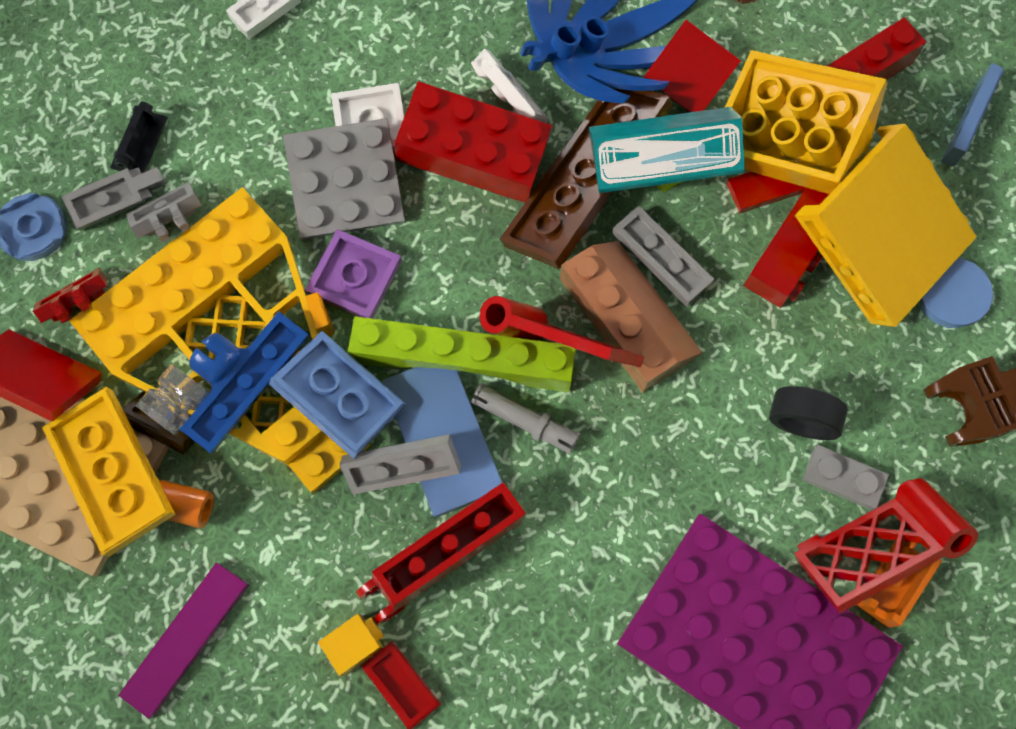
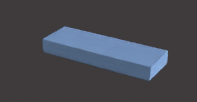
(972, 115)

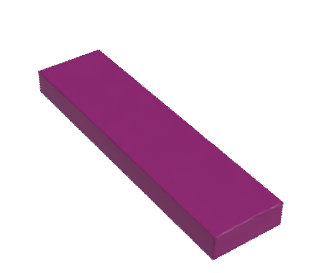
(183, 640)

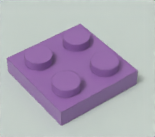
(354, 275)

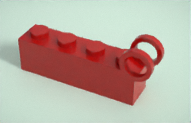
(885, 52)
(787, 257)
(443, 550)

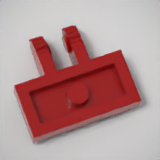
(80, 292)

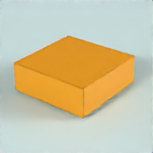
(320, 314)

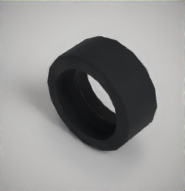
(808, 413)

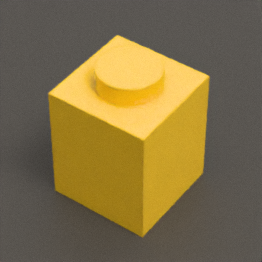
(352, 644)

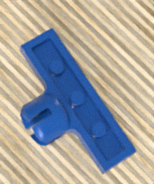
(238, 378)

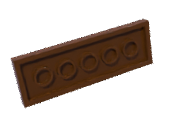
(568, 193)

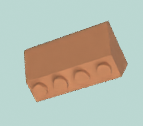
(628, 312)

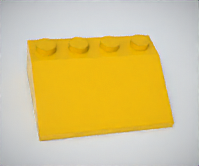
(805, 119)

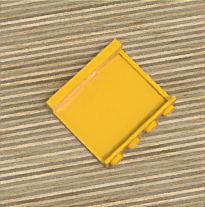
(889, 228)

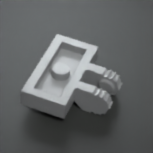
(153, 216)

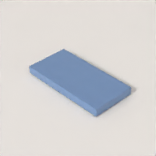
(437, 408)

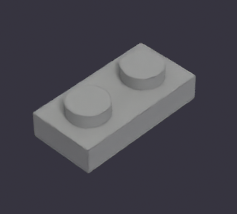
(845, 477)

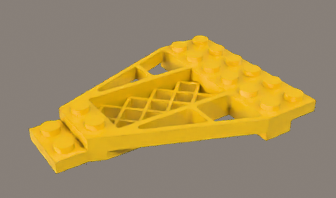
(182, 286)

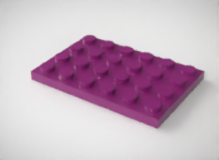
(756, 638)

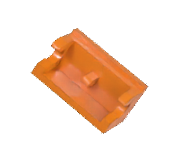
(896, 601)

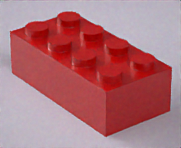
(471, 142)

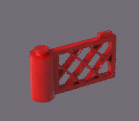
(526, 321)
(921, 511)

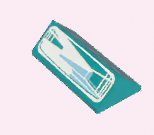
(667, 149)

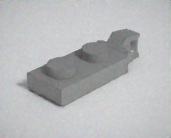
(111, 196)

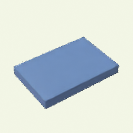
(337, 394)

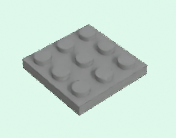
(344, 178)

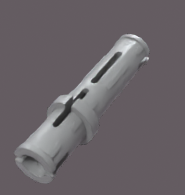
(526, 418)

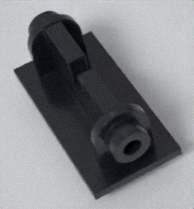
(139, 139)

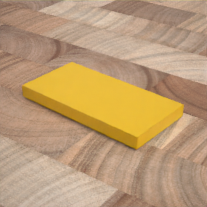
(108, 472)

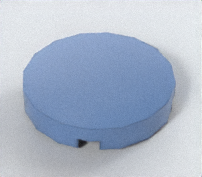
(37, 236)
(958, 296)

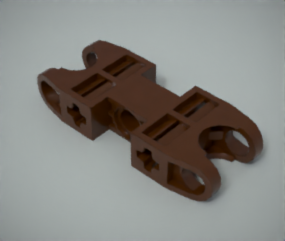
(986, 399)

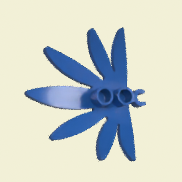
(585, 44)

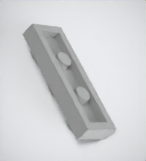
(663, 256)
(401, 464)

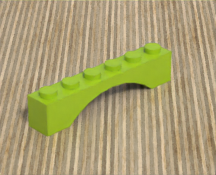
(509, 358)

